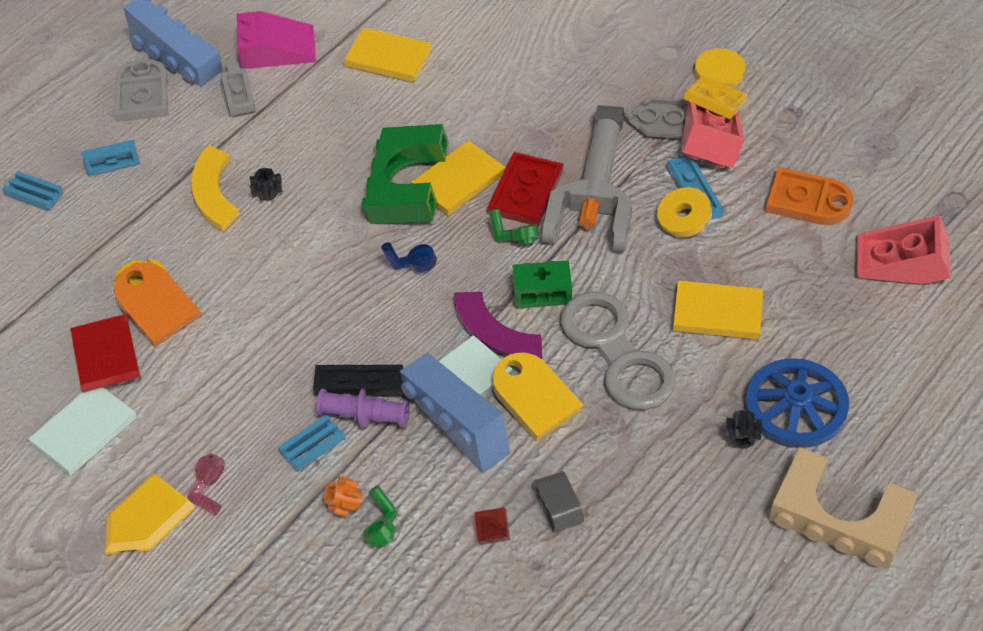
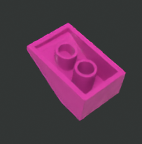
(273, 40)

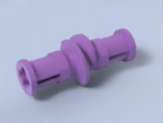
(362, 408)

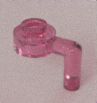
(208, 471)

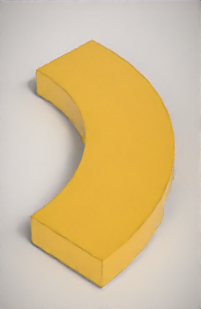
(206, 188)

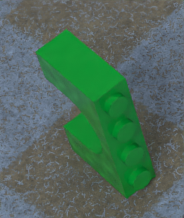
(395, 150)

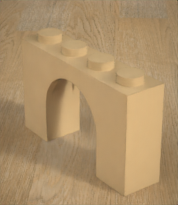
(870, 539)

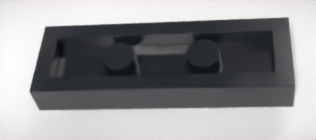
(352, 378)

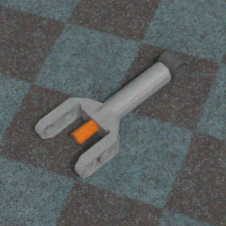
(594, 192)

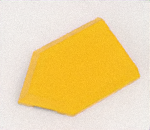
(145, 516)

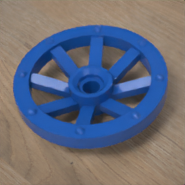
(798, 399)

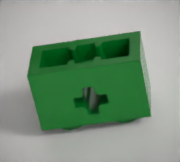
(542, 284)

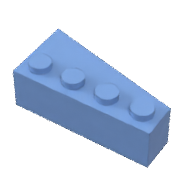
(171, 42)
(458, 411)

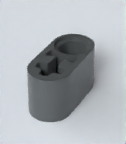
(558, 501)

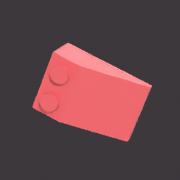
(712, 136)
(906, 252)

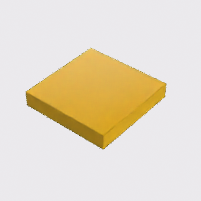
(716, 97)

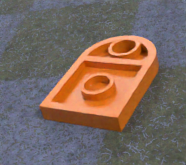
(809, 197)
(156, 303)

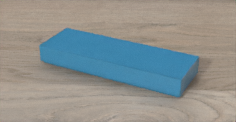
(688, 174)

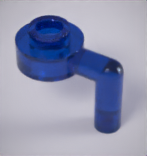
(420, 258)

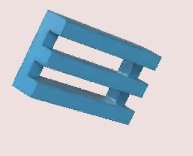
(112, 157)
(35, 187)
(309, 439)

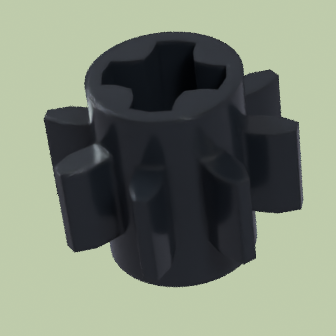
(265, 184)
(743, 428)

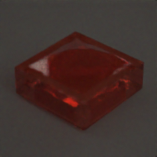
(492, 526)

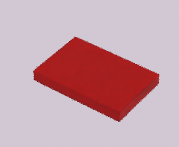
(526, 188)
(104, 353)

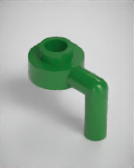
(523, 234)
(381, 531)

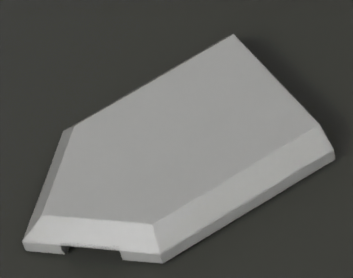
(659, 117)

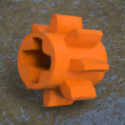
(343, 496)

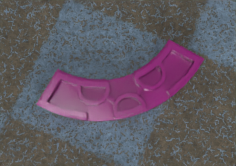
(496, 336)

